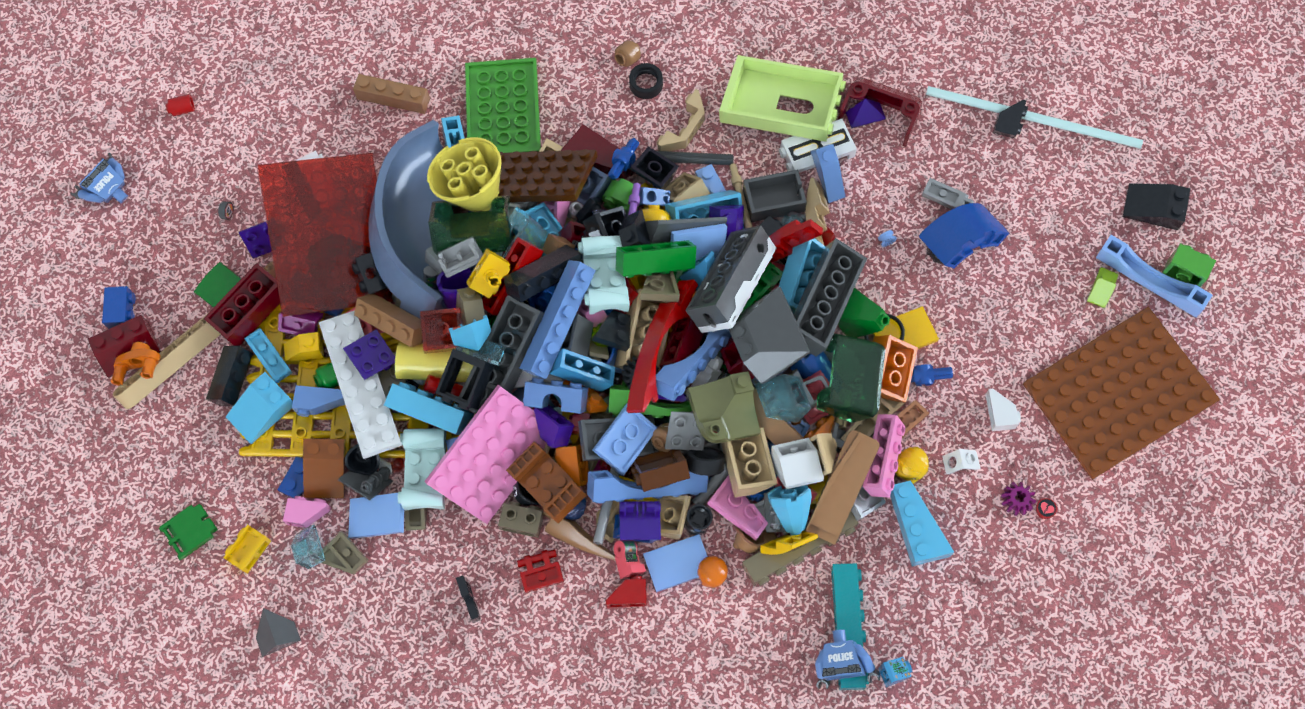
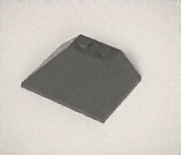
(769, 336)

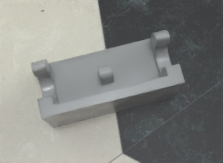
(459, 256)

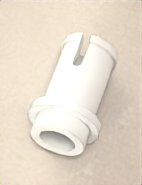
(573, 210)

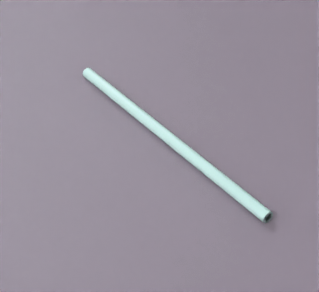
(1038, 118)

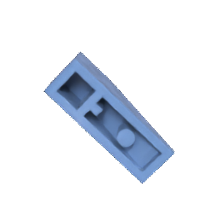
(829, 172)
(315, 400)

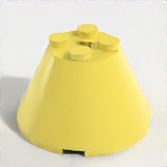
(467, 174)

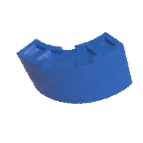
(961, 231)

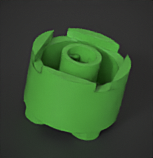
(618, 195)

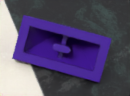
(865, 113)

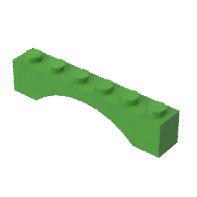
(619, 397)

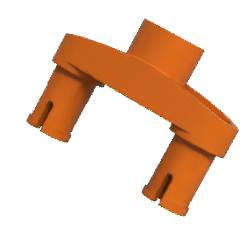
(138, 357)

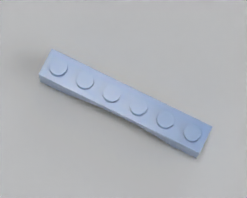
(1181, 294)

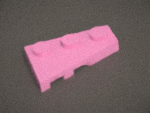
(738, 510)

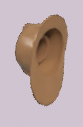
(749, 545)

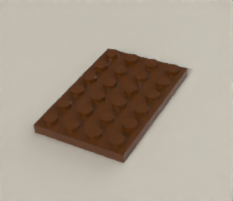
(545, 175)

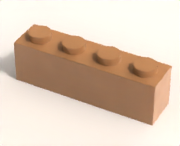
(391, 93)
(389, 319)
(775, 430)

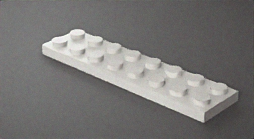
(363, 398)

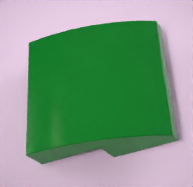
(217, 284)

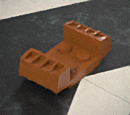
(546, 482)

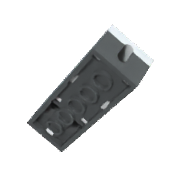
(731, 279)

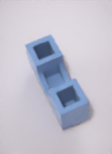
(572, 396)

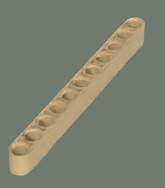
(171, 360)

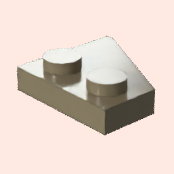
(344, 554)

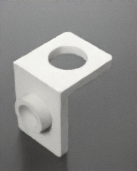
(965, 460)

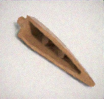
(574, 535)

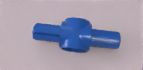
(623, 158)
(926, 374)

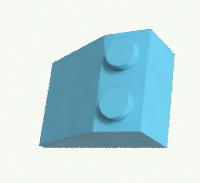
(259, 408)

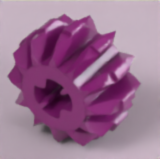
(1010, 494)

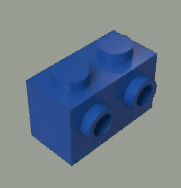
(117, 306)

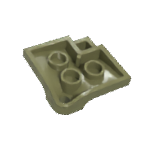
(725, 408)

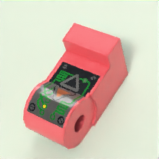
(627, 559)

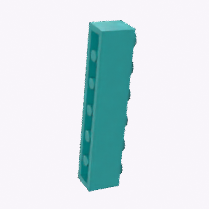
(848, 613)

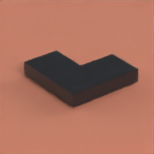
(467, 595)

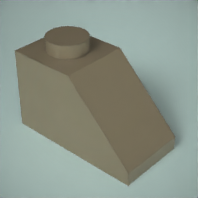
(470, 305)

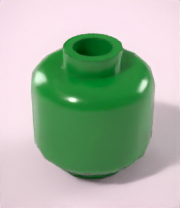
(325, 376)

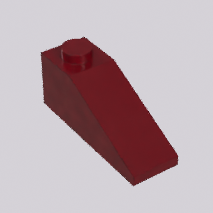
(682, 342)

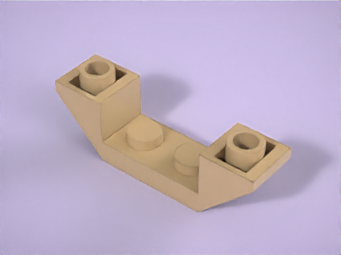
(672, 142)

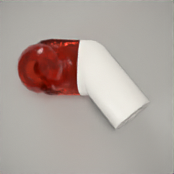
(394, 466)

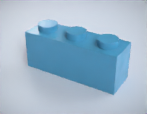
(583, 370)

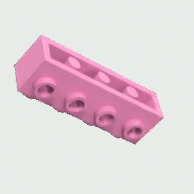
(881, 474)

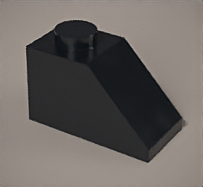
(634, 230)

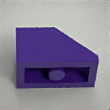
(553, 427)

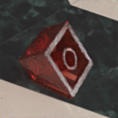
(435, 329)

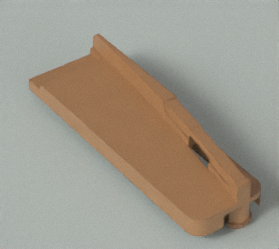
(842, 486)

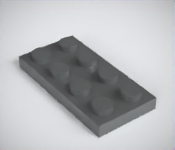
(592, 431)

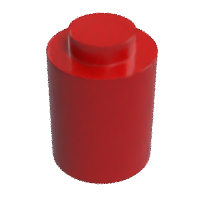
(180, 105)

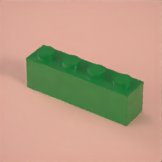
(655, 258)

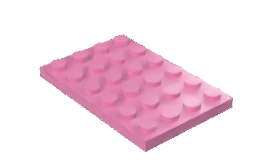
(476, 463)

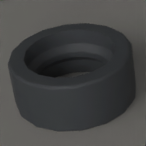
(646, 68)
(705, 461)

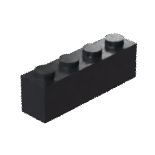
(539, 274)

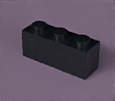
(229, 376)

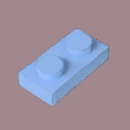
(710, 179)

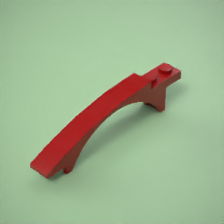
(644, 379)

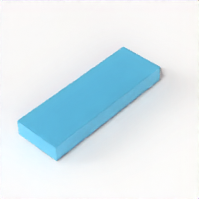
(268, 355)

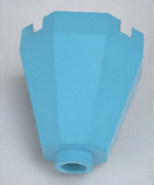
(791, 507)

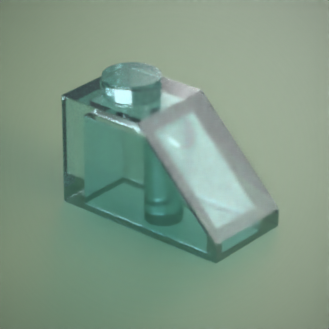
(307, 548)

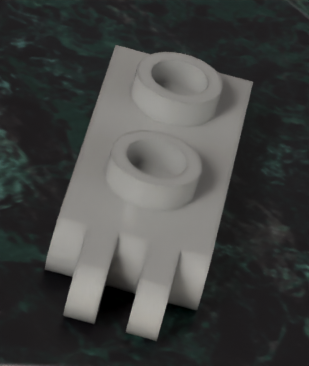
(945, 194)

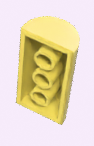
(416, 365)

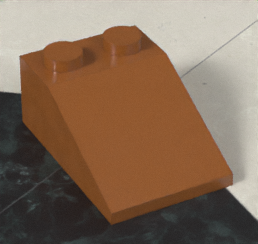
(323, 467)

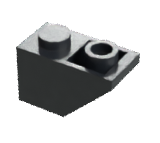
(1009, 120)

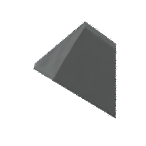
(275, 633)

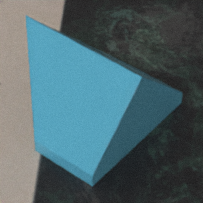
(471, 335)

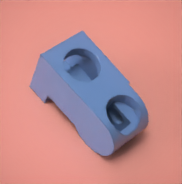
(654, 196)

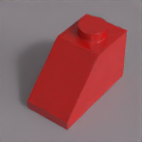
(629, 594)

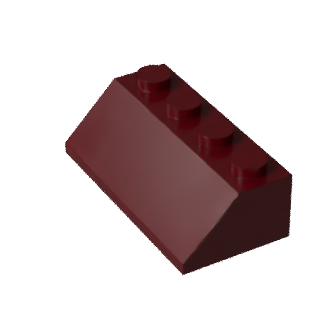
(245, 306)

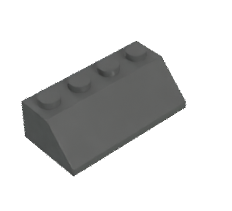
(660, 230)

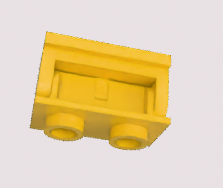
(246, 548)

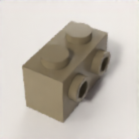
(521, 519)

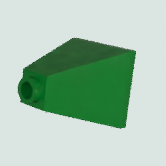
(862, 316)

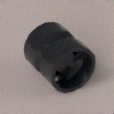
(698, 519)

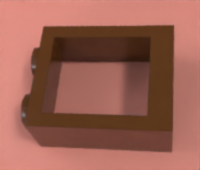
(659, 469)

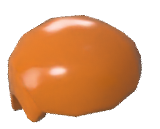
(712, 571)

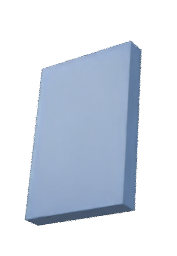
(705, 238)
(624, 440)
(375, 516)
(675, 562)

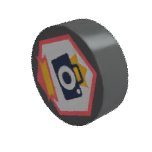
(225, 210)

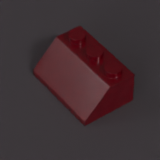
(119, 340)

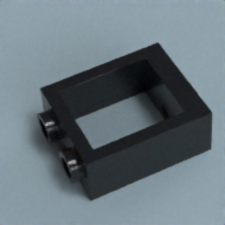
(450, 375)

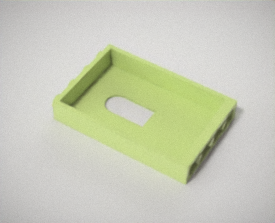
(759, 83)

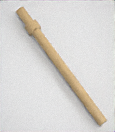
(737, 182)

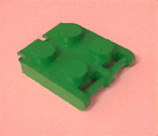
(189, 530)

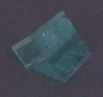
(783, 398)

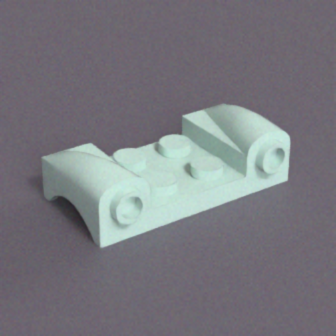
(607, 286)
(422, 453)

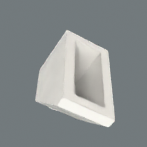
(1001, 412)

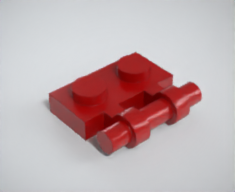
(541, 576)

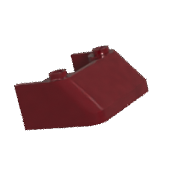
(906, 103)

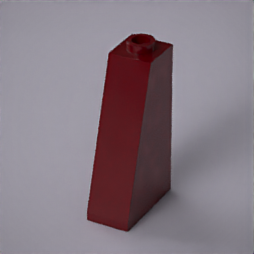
(588, 139)

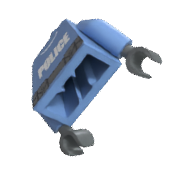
(103, 183)
(843, 660)

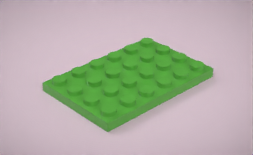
(504, 103)

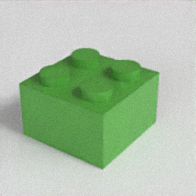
(1189, 265)

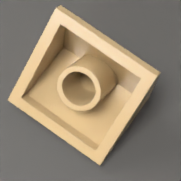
(673, 515)

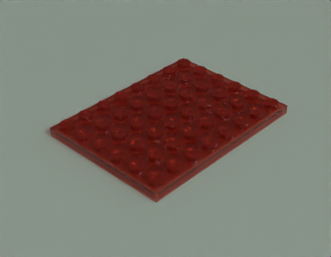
(317, 228)

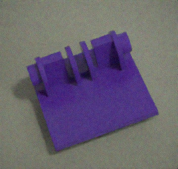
(256, 239)
(370, 354)
(640, 520)

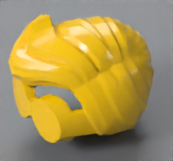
(912, 464)

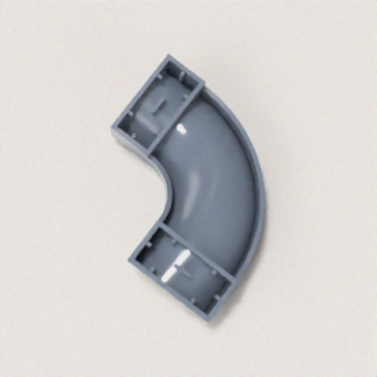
(401, 217)

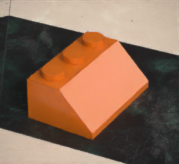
(897, 367)

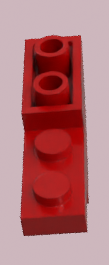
(793, 235)

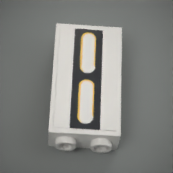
(797, 149)

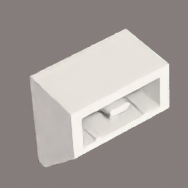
(797, 463)

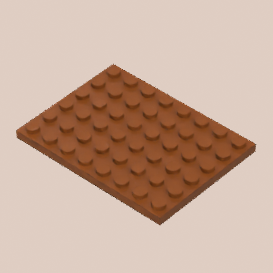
(1120, 392)

